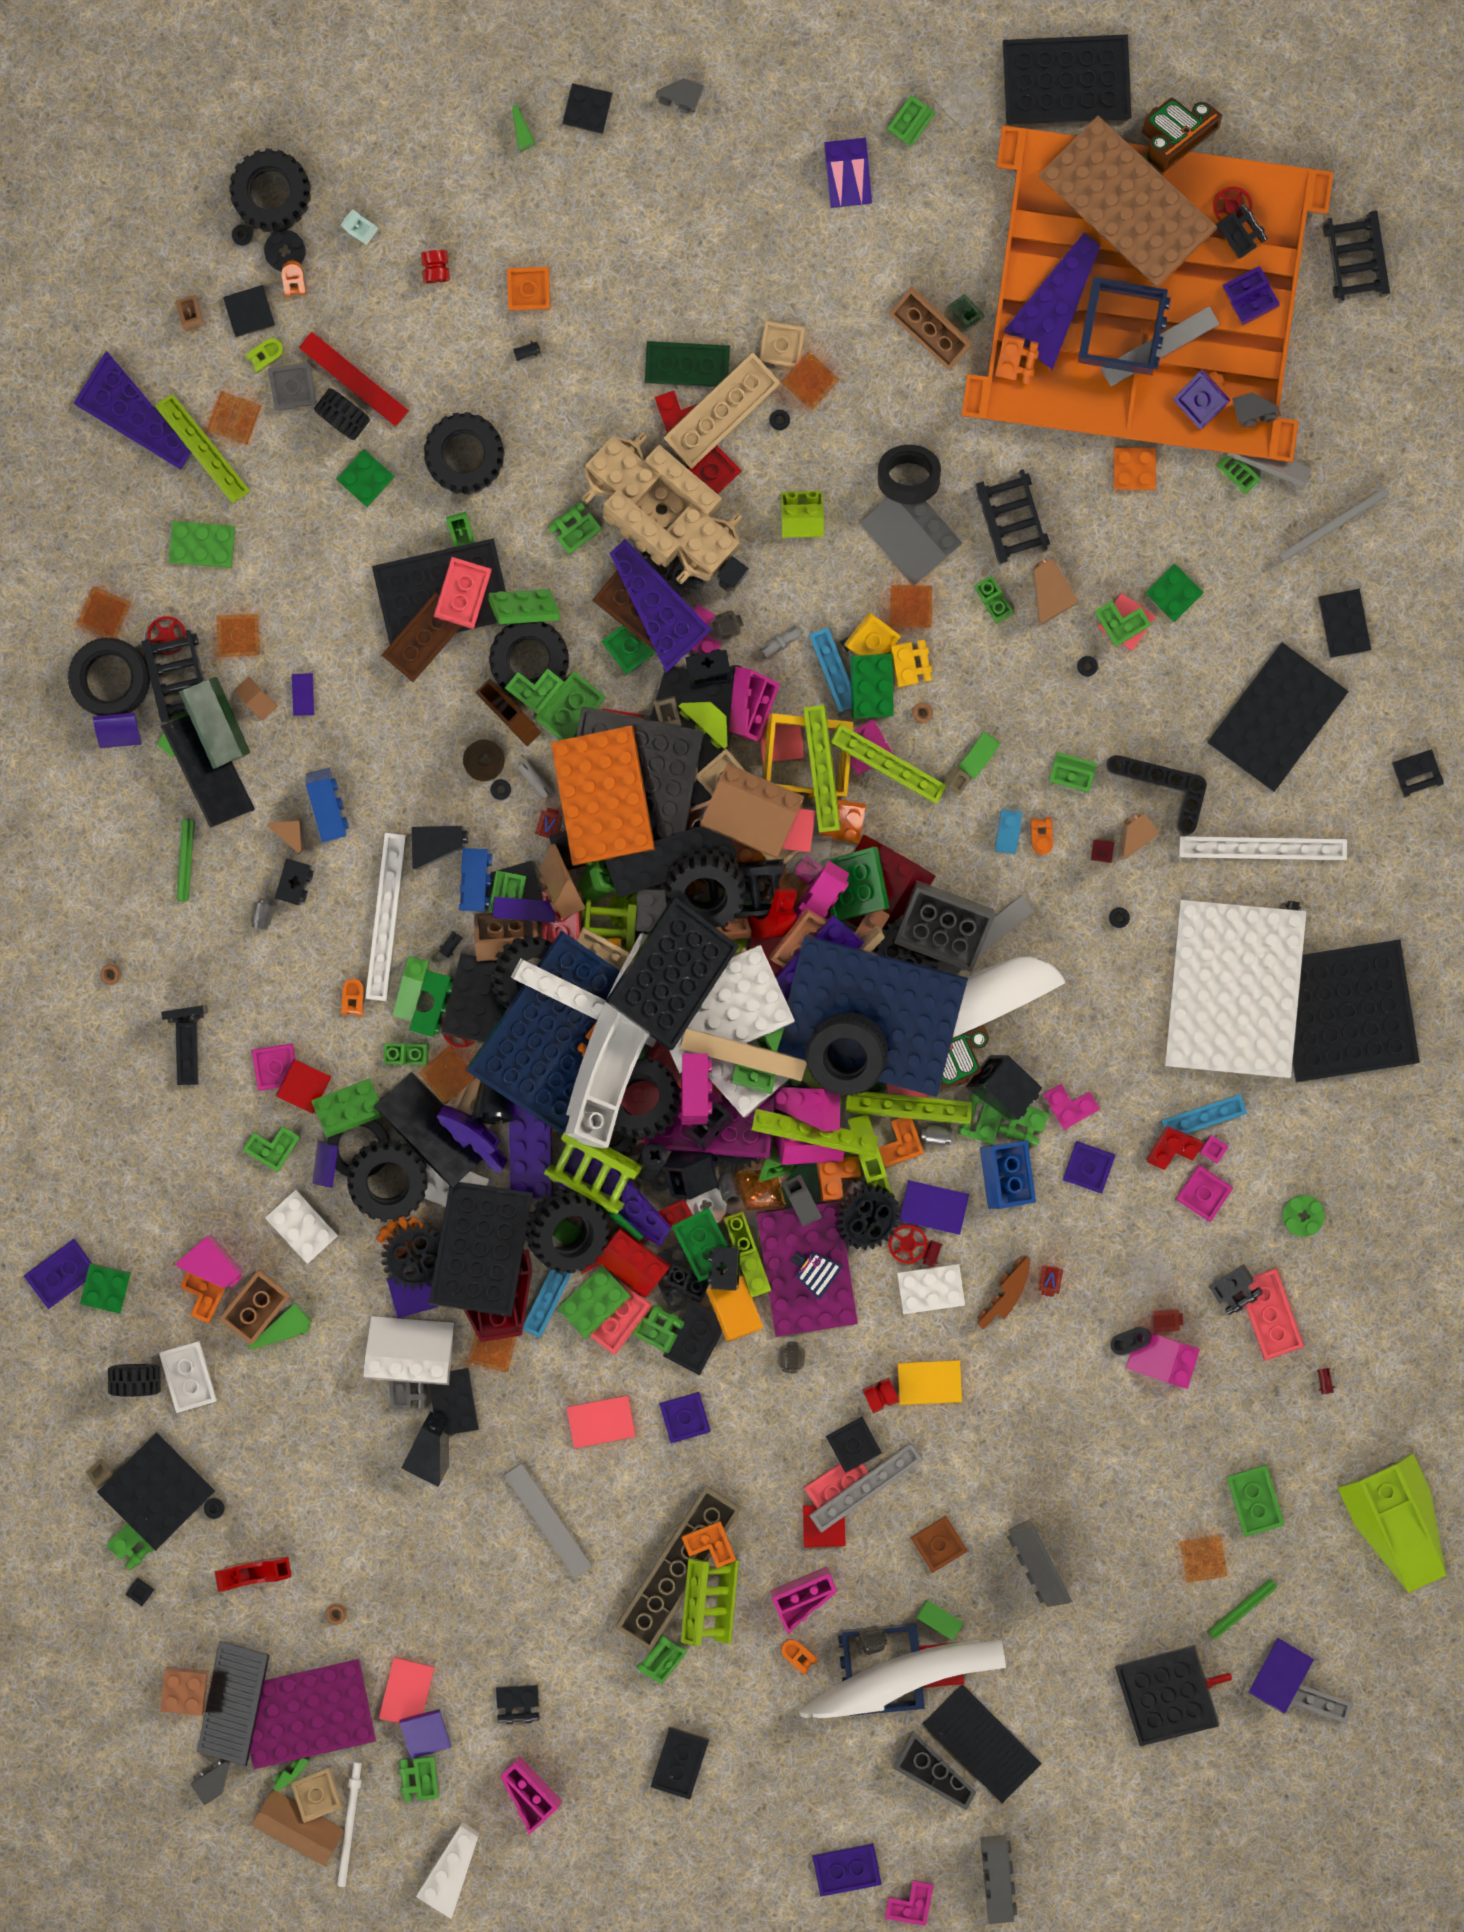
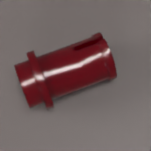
(932, 1253)
(1325, 1381)

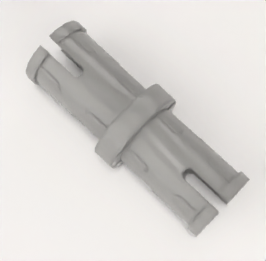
(780, 641)
(535, 779)

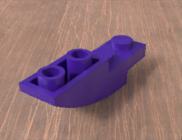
(478, 1135)

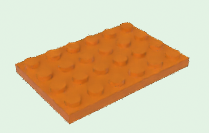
(602, 795)

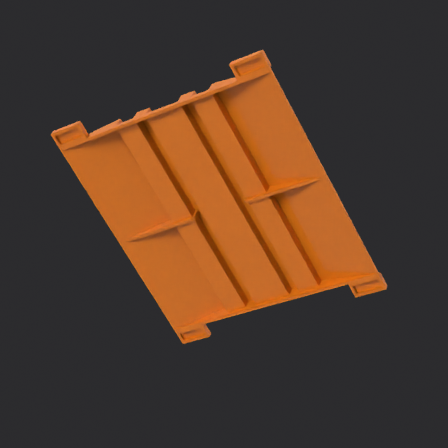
(1143, 405)

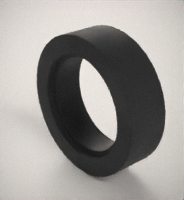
(909, 493)
(380, 1132)

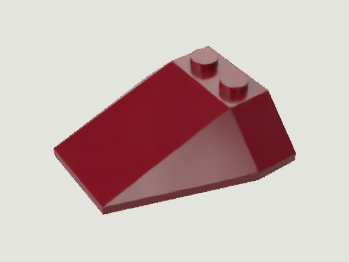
(898, 876)
(495, 1327)

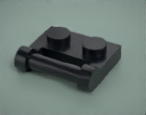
(1416, 766)

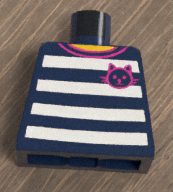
(816, 1271)

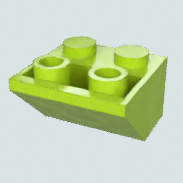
(802, 514)

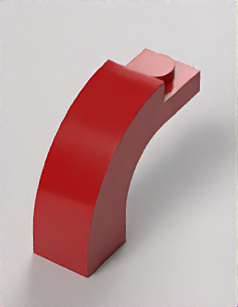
(778, 920)
(253, 1572)

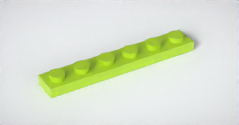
(202, 448)
(887, 763)
(822, 768)
(910, 1107)
(798, 1130)

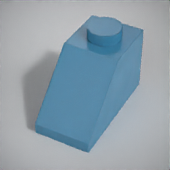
(1008, 831)

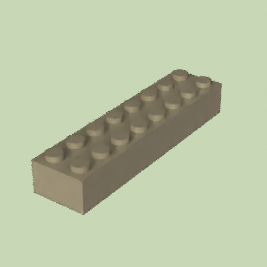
(666, 1582)

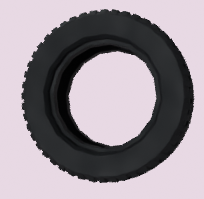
(85, 658)

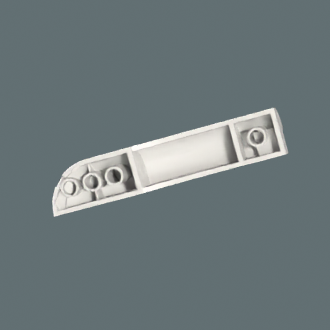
(1003, 989)
(605, 1072)
(893, 1678)

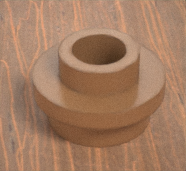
(915, 712)
(103, 974)
(333, 1620)

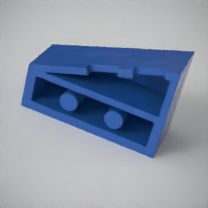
(326, 804)
(475, 880)

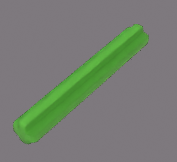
(185, 860)
(1242, 1609)

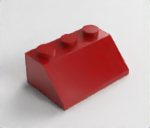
(633, 1262)

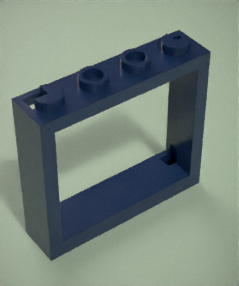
(1128, 289)
(845, 1662)

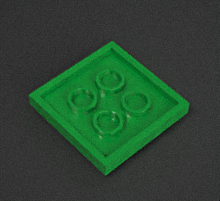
(866, 885)

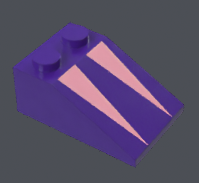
(848, 172)

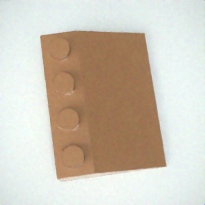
(752, 811)

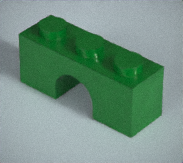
(428, 1022)

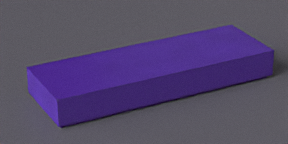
(523, 909)

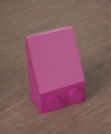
(1165, 1360)

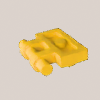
(904, 663)

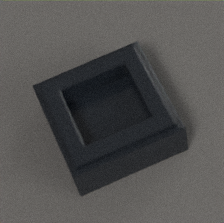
(140, 1591)

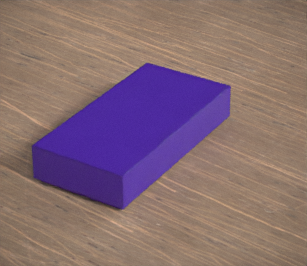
(303, 694)

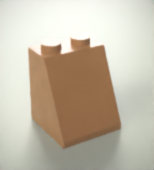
(1051, 591)

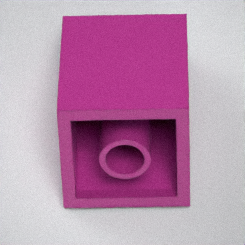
(211, 1263)

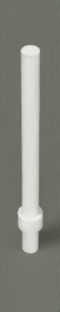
(354, 1784)

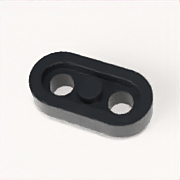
(1131, 1340)

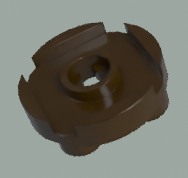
(477, 750)

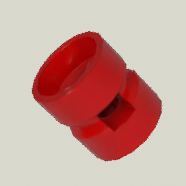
(435, 266)
(880, 1395)

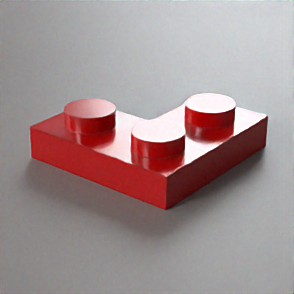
(670, 409)
(1171, 1143)

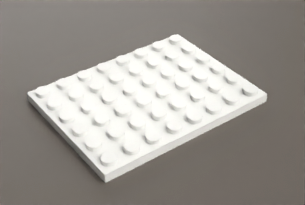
(1235, 988)

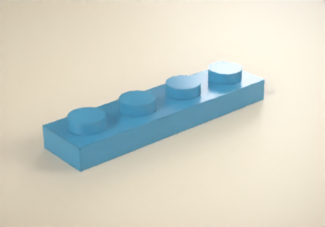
(832, 668)
(1207, 1115)
(546, 1302)

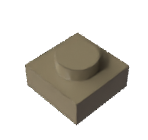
(957, 780)
(99, 1473)

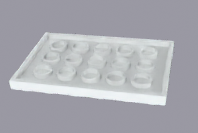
(741, 1004)

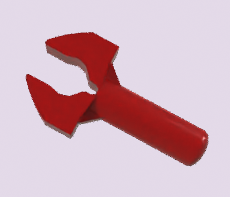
(1218, 1679)

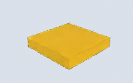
(872, 637)

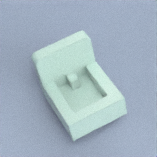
(359, 227)

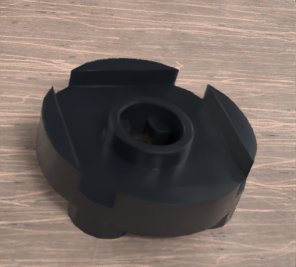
(278, 240)

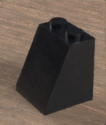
(435, 843)
(1005, 1086)
(430, 1450)

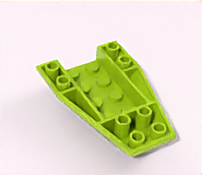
(1398, 1521)

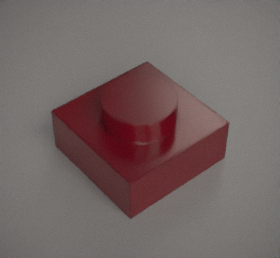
(1102, 851)

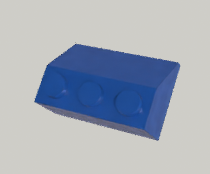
(1007, 1174)

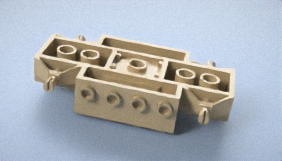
(640, 486)

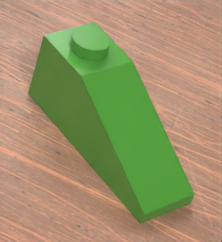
(410, 988)
(286, 1326)

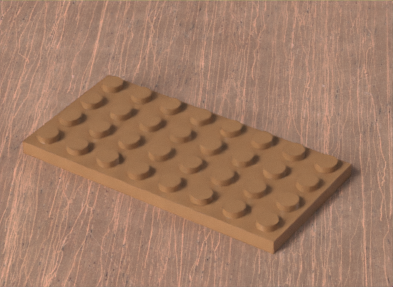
(1127, 201)

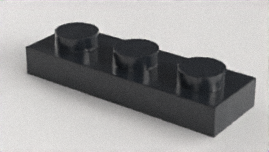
(187, 1053)

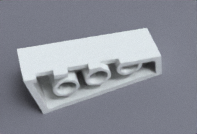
(446, 1878)

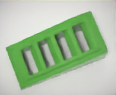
(523, 134)
(1244, 489)

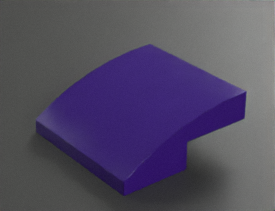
(1251, 295)
(117, 730)
(324, 1164)

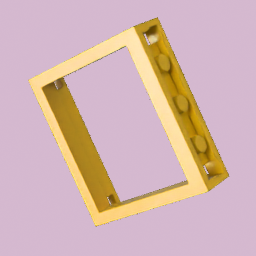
(844, 761)

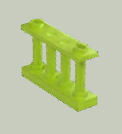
(629, 913)
(609, 1158)
(695, 1602)

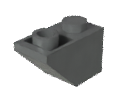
(684, 94)
(1254, 409)
(801, 1200)
(212, 1783)

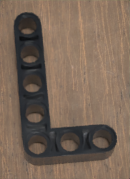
(1165, 781)

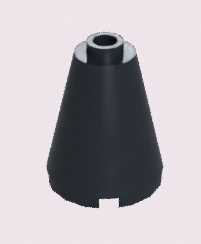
(491, 1106)

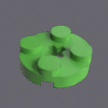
(1313, 1209)

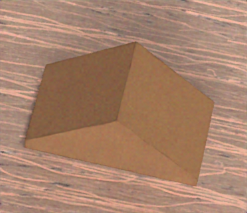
(190, 313)
(255, 698)
(290, 832)

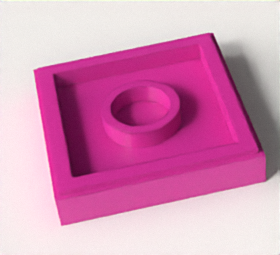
(272, 1065)
(1204, 1193)

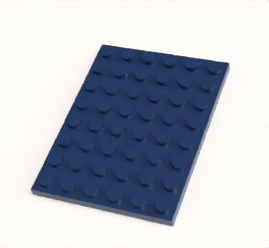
(907, 1001)
(535, 1043)

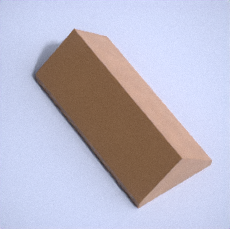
(930, 328)
(283, 1821)

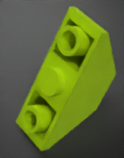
(709, 719)

